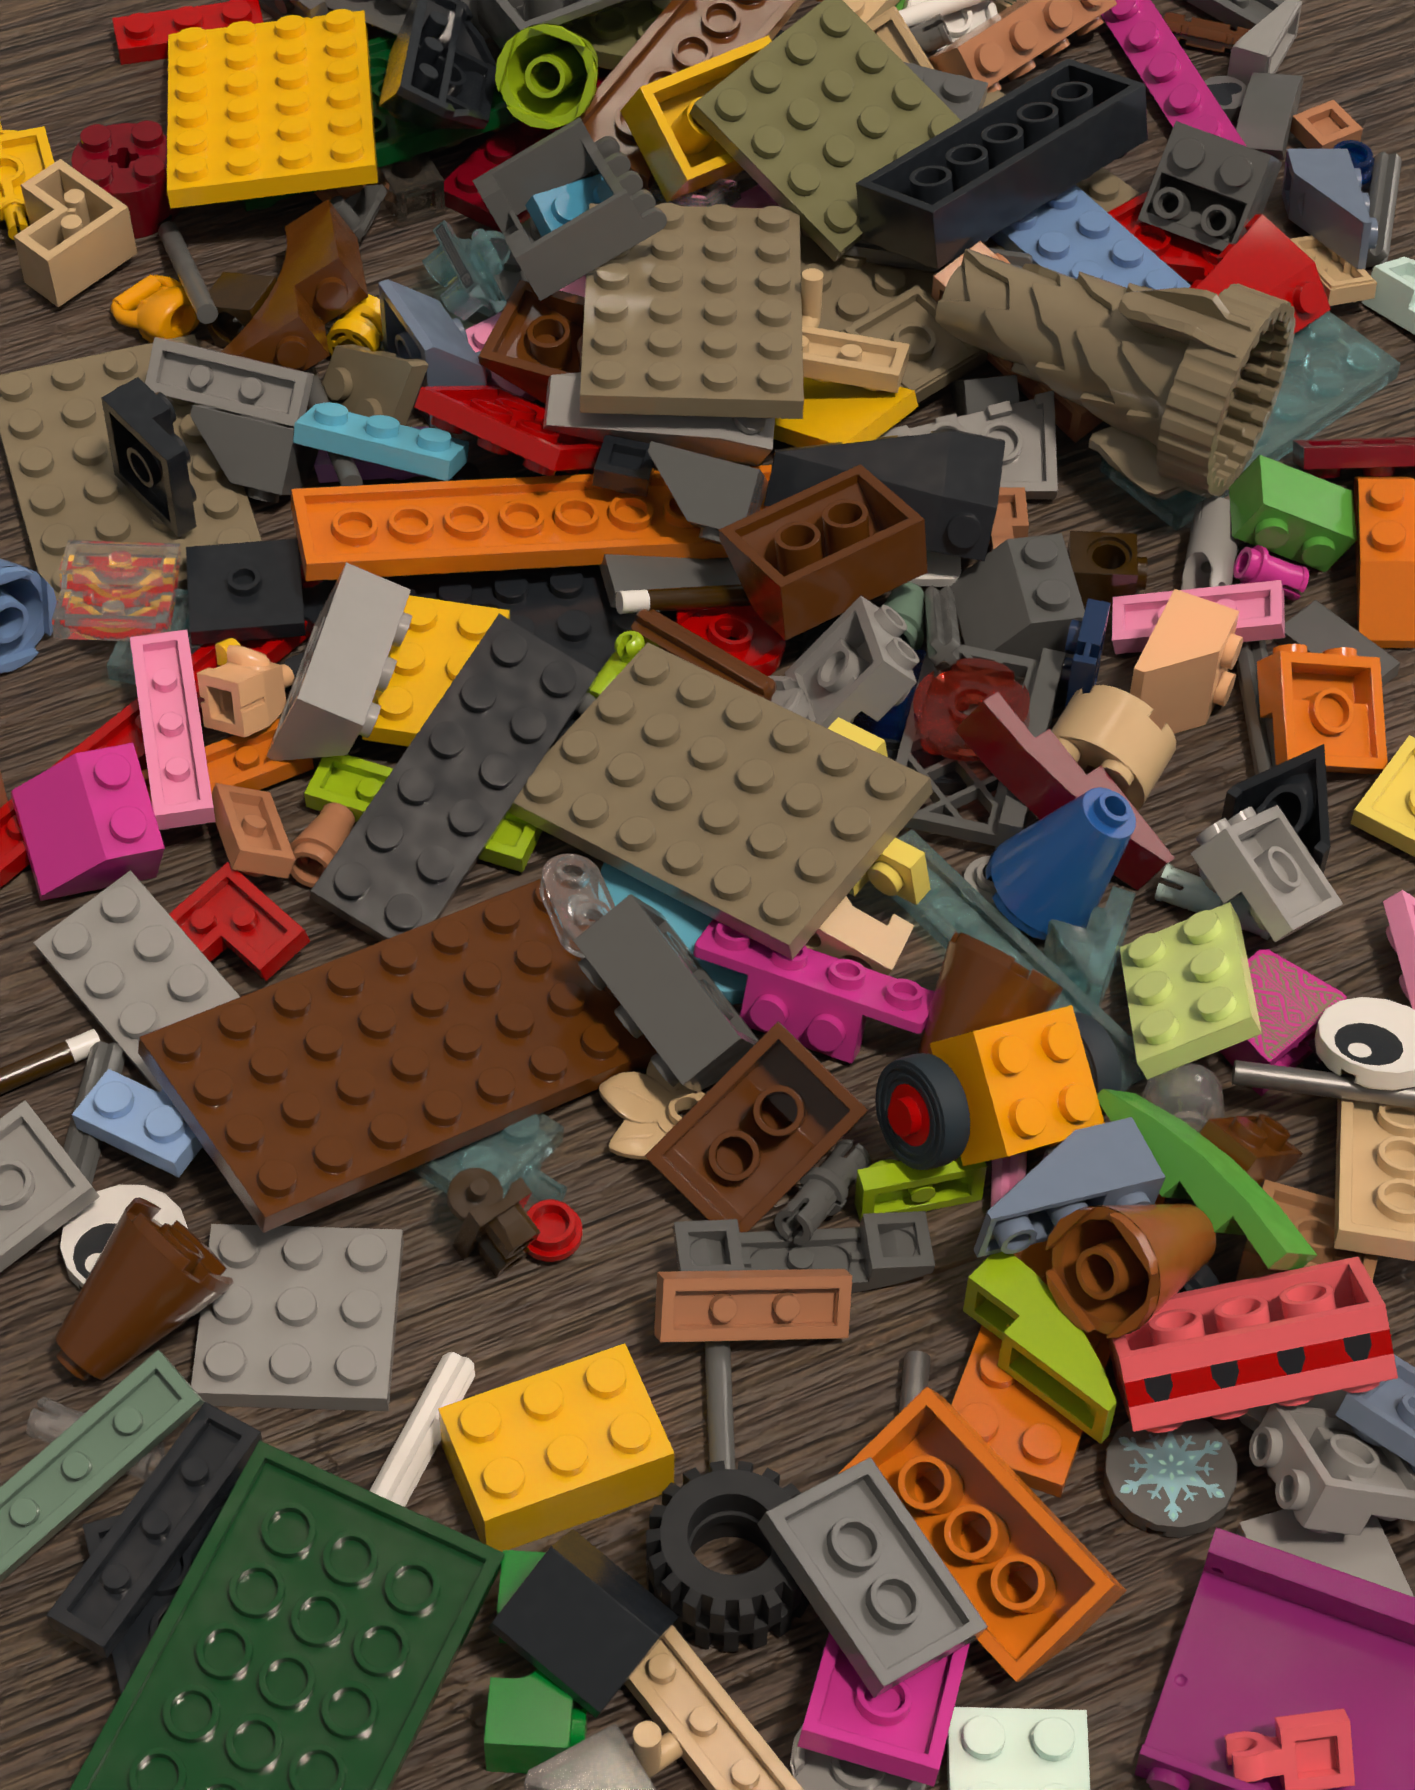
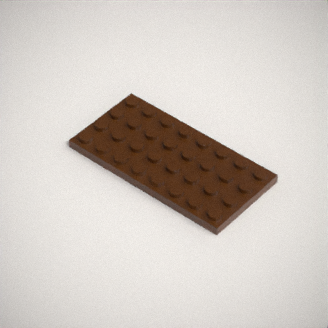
(391, 1056)

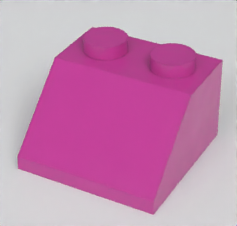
(88, 822)

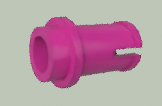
(1258, 566)

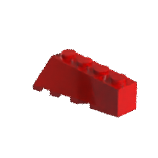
(1272, 265)

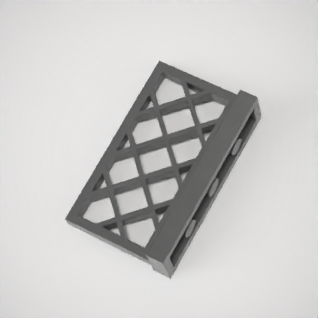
(1006, 811)

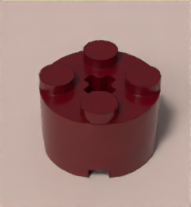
(130, 166)

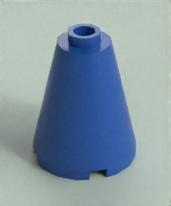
(1062, 862)

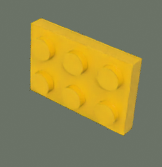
(427, 663)

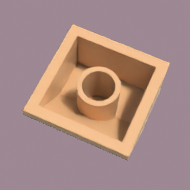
(1188, 662)

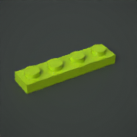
(357, 781)

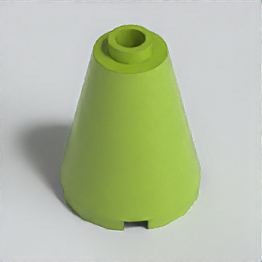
(547, 75)

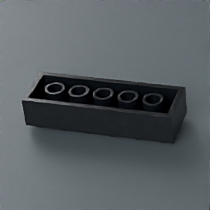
(1002, 162)

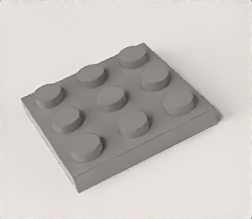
(302, 1320)

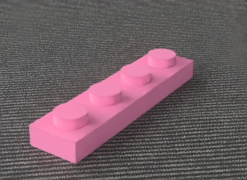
(172, 730)

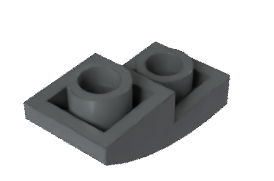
(1269, 111)

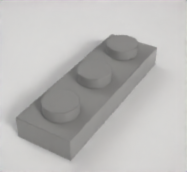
(228, 381)

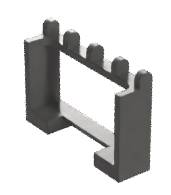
(586, 239)

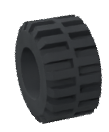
(712, 1602)

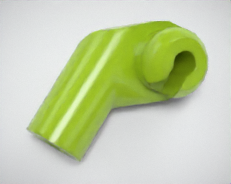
(626, 648)

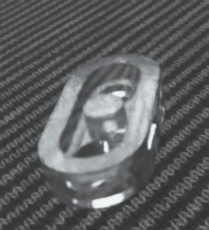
(572, 895)

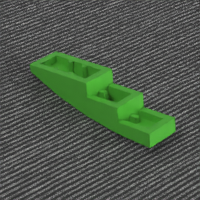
(1213, 1181)

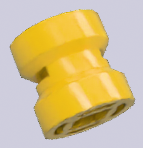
(358, 326)

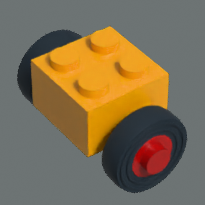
(997, 1090)

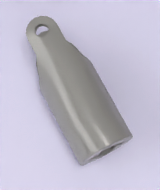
(1210, 546)

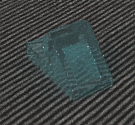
(1092, 953)

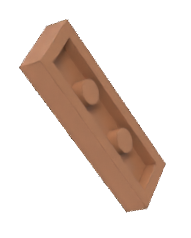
(752, 1305)

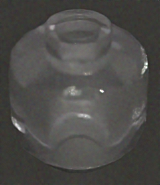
(1188, 1094)

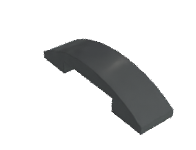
(876, 1254)

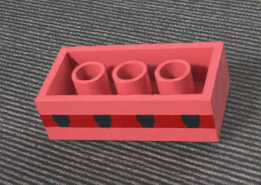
(1255, 1346)

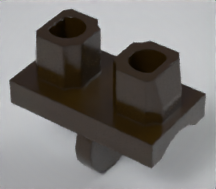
(491, 1224)

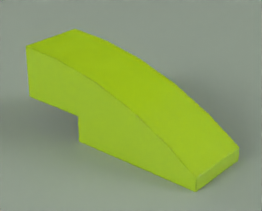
(1040, 1343)

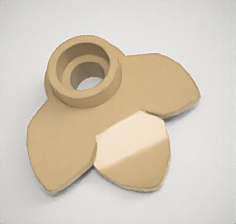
(648, 1109)

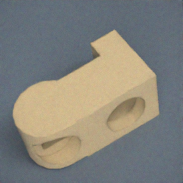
(861, 938)

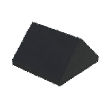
(583, 1622)

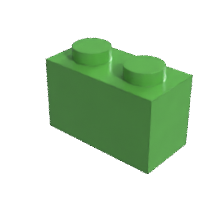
(1292, 513)

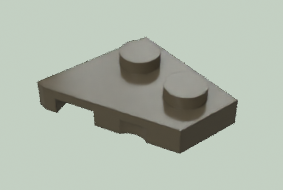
(373, 381)

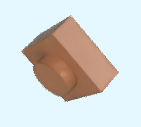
(1325, 126)

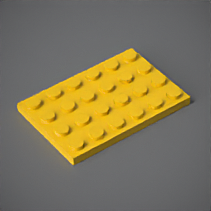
(269, 109)

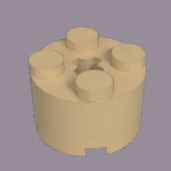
(1116, 733)

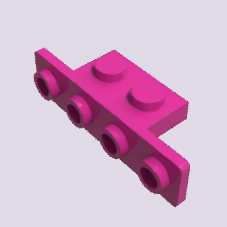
(815, 994)

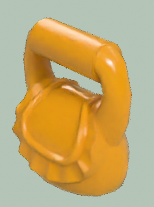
(160, 308)

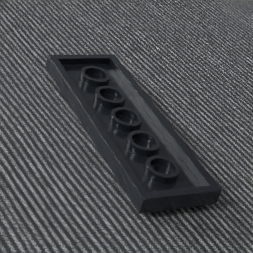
(454, 783)

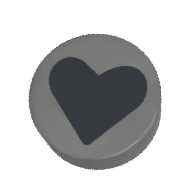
(1228, 93)

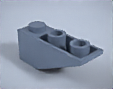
(1327, 202)
(1087, 1169)

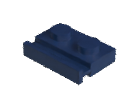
(1086, 643)

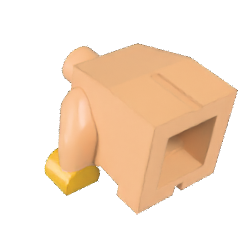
(243, 691)

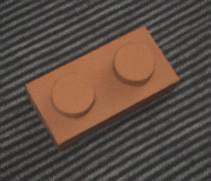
(252, 831)

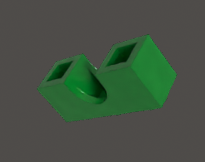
(527, 1715)

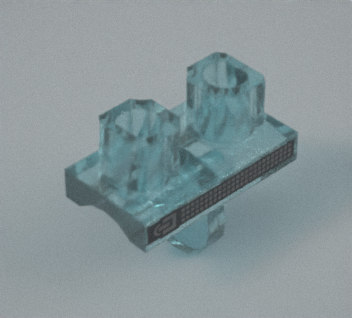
(474, 264)

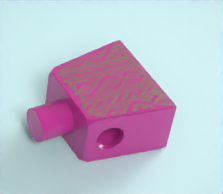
(1288, 1012)

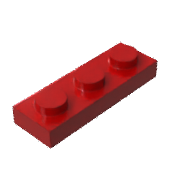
(145, 35)

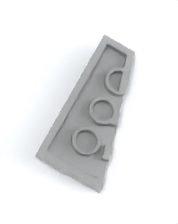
(1028, 438)

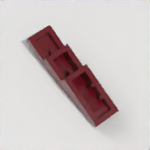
(1048, 777)

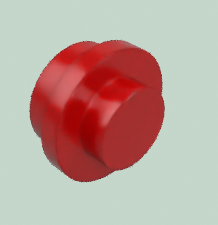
(559, 1230)

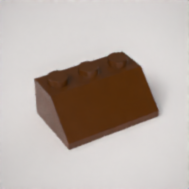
(825, 550)

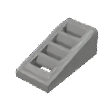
(1266, 43)

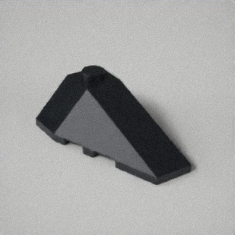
(941, 475)

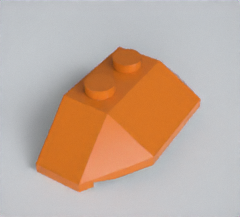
(1385, 559)

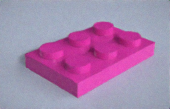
(891, 1733)

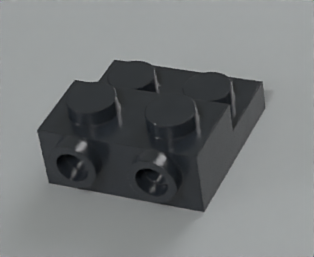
(149, 453)

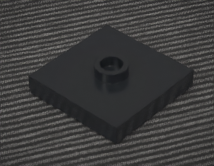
(245, 591)

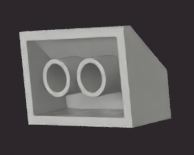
(343, 668)

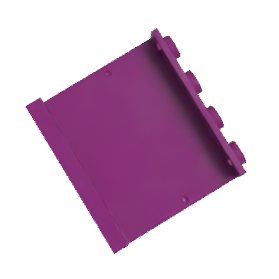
(1284, 1641)

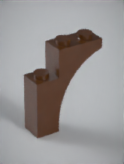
(316, 284)

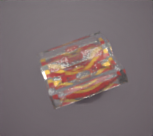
(116, 590)

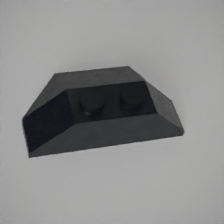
(439, 69)

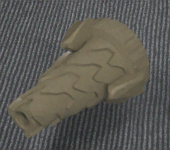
(1169, 368)

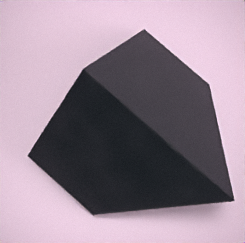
(1300, 793)

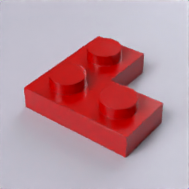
(239, 916)

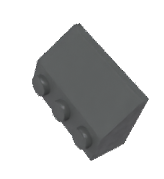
(664, 994)

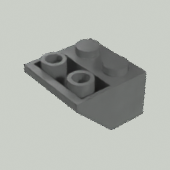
(1208, 187)

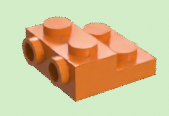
(1325, 701)

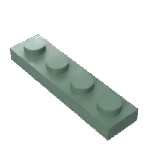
(91, 1457)

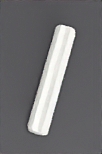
(422, 1430)

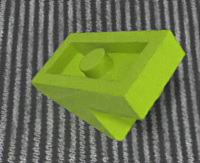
(898, 1188)

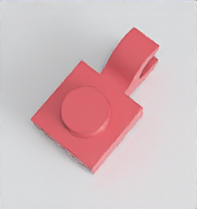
(1306, 1753)

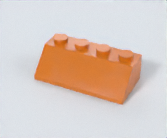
(993, 1534)

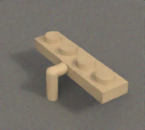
(846, 356)
(699, 1724)

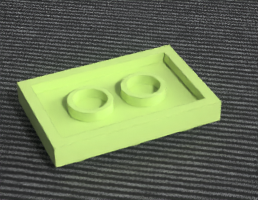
(1189, 990)

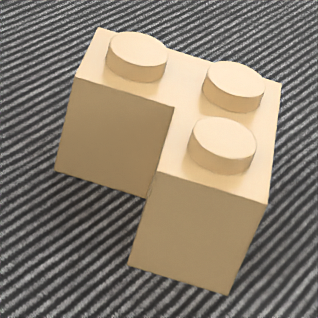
(72, 234)

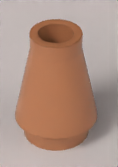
(320, 842)

